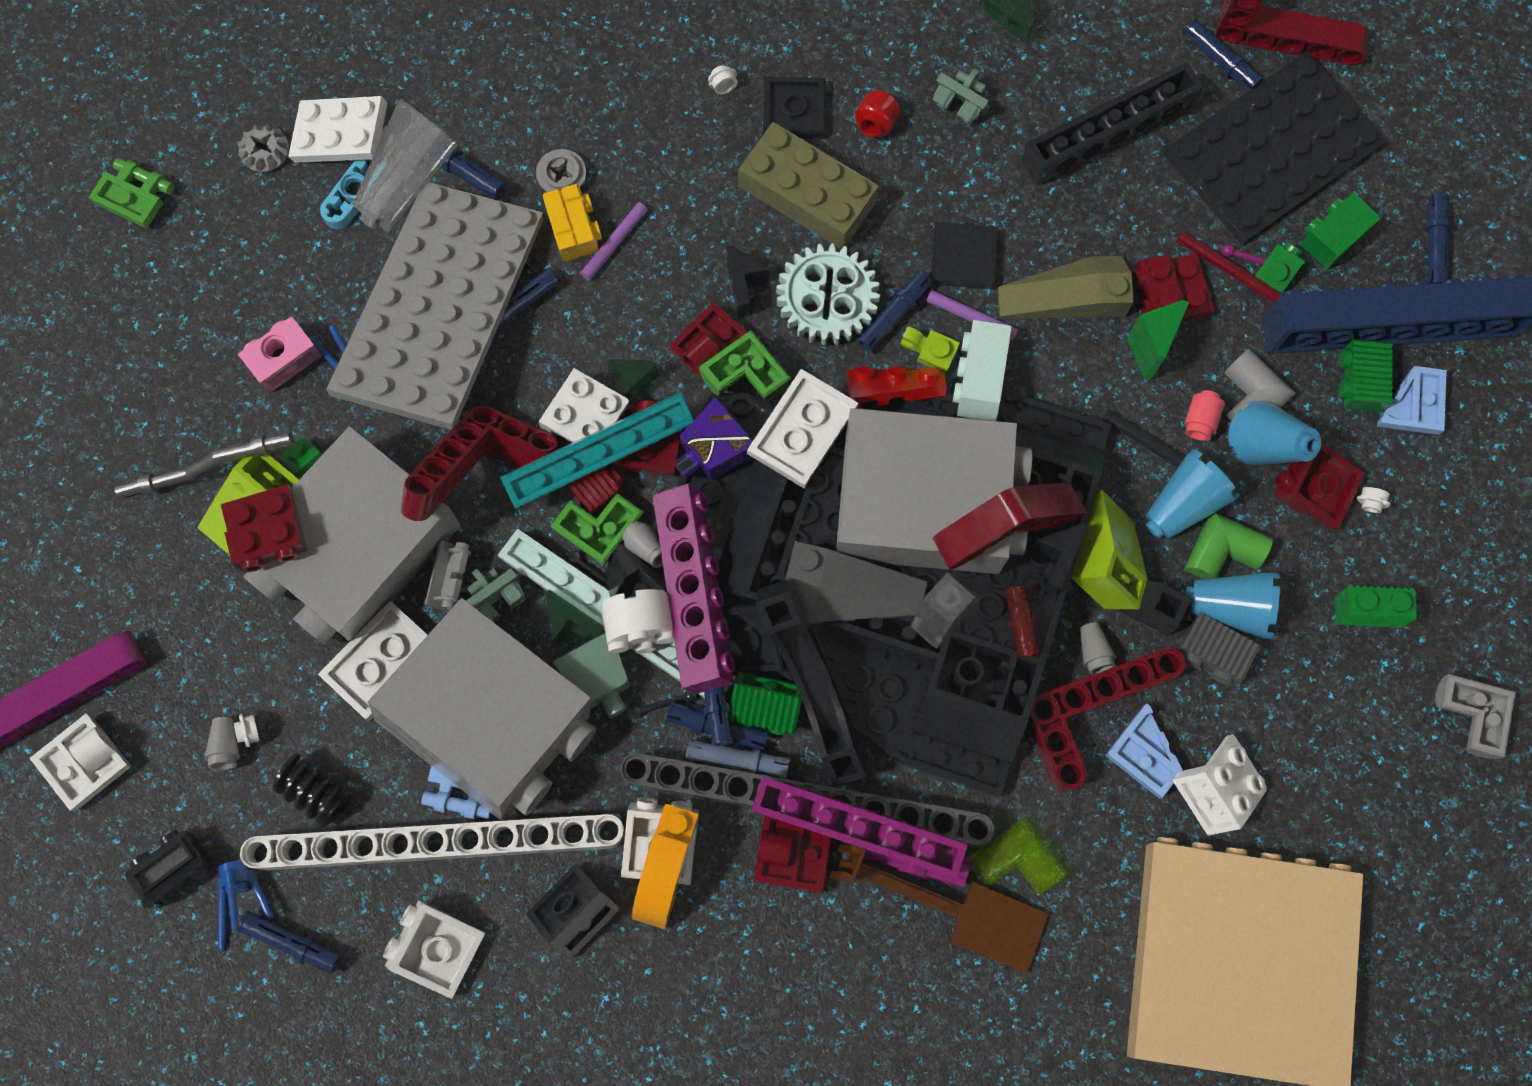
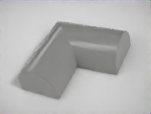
(1257, 382)
(1488, 707)

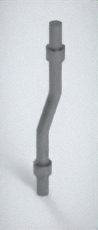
(257, 446)

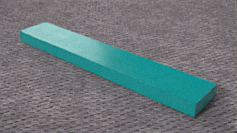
(597, 450)

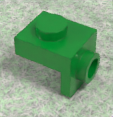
(1281, 266)
(300, 456)

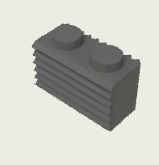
(1217, 650)

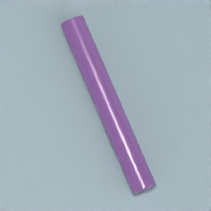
(613, 241)
(963, 311)

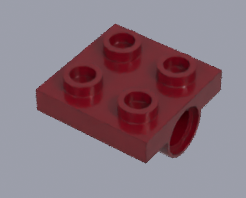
(706, 337)
(654, 458)
(791, 856)

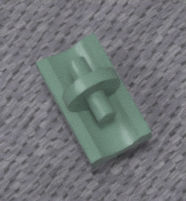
(973, 103)
(504, 586)

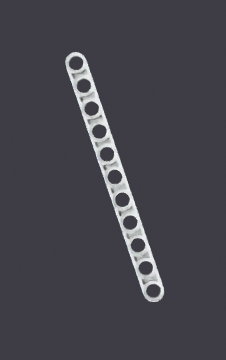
(418, 836)

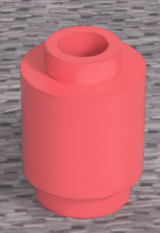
(1204, 415)

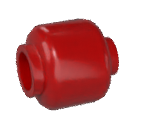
(877, 113)

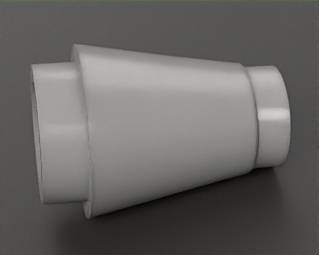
(643, 542)
(1096, 649)
(222, 745)

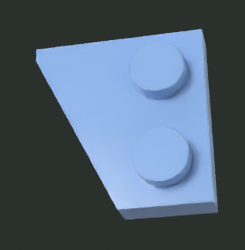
(1418, 402)
(1145, 753)

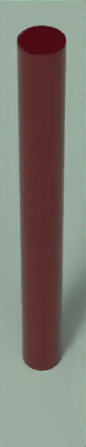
(1228, 267)

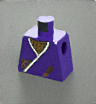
(713, 443)

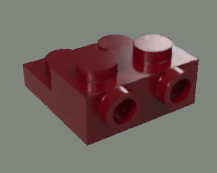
(1170, 280)
(1320, 487)
(263, 529)

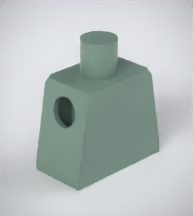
(596, 674)

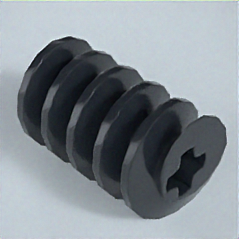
(308, 792)

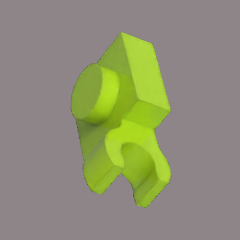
(934, 350)

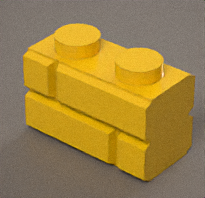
(571, 223)

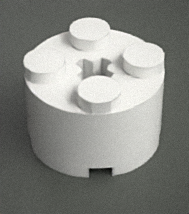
(637, 621)

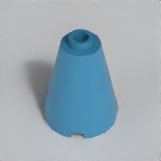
(1271, 436)
(1189, 497)
(1238, 601)

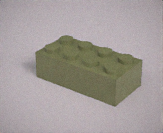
(807, 185)

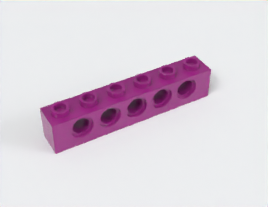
(671, 512)
(859, 826)

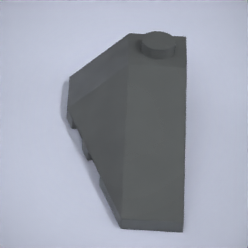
(850, 589)

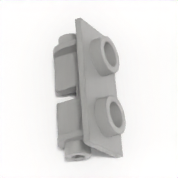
(447, 575)

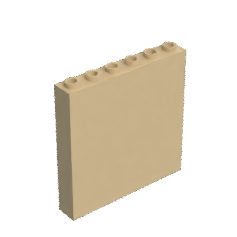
(1246, 964)

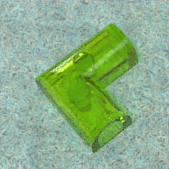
(1021, 848)

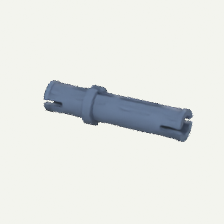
(738, 759)

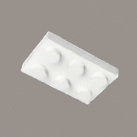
(338, 129)
(802, 428)
(372, 657)

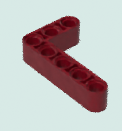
(1291, 32)
(476, 434)
(1007, 513)
(1090, 700)

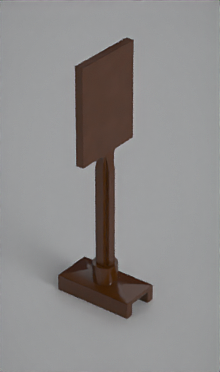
(985, 920)

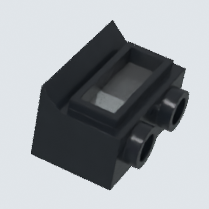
(167, 867)

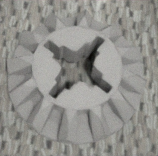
(263, 160)
(557, 161)

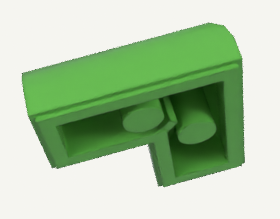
(747, 359)
(600, 535)
(1225, 538)

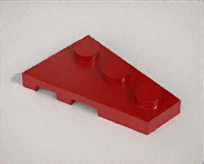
(882, 385)

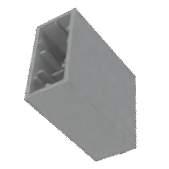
(919, 475)
(355, 540)
(484, 711)

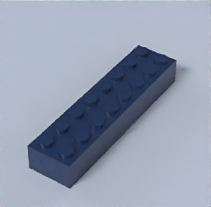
(1399, 314)

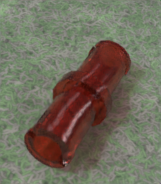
(1021, 621)

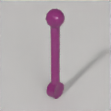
(1228, 251)

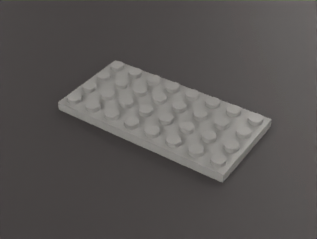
(436, 306)

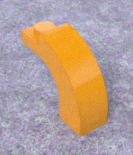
(663, 866)

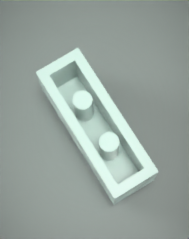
(982, 370)

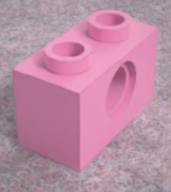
(275, 371)

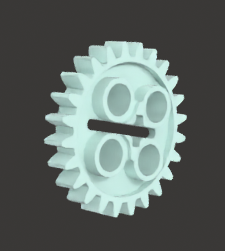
(799, 291)

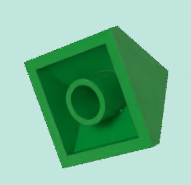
(1154, 335)

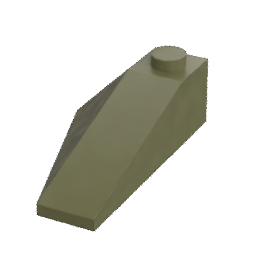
(1076, 290)

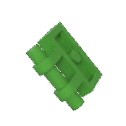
(127, 200)

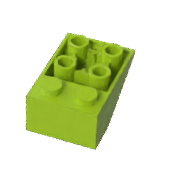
(246, 478)
(1110, 557)

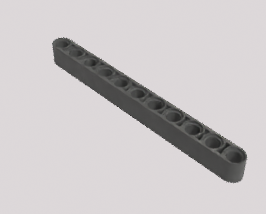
(723, 777)

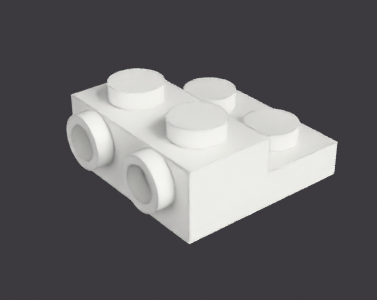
(640, 828)
(432, 948)

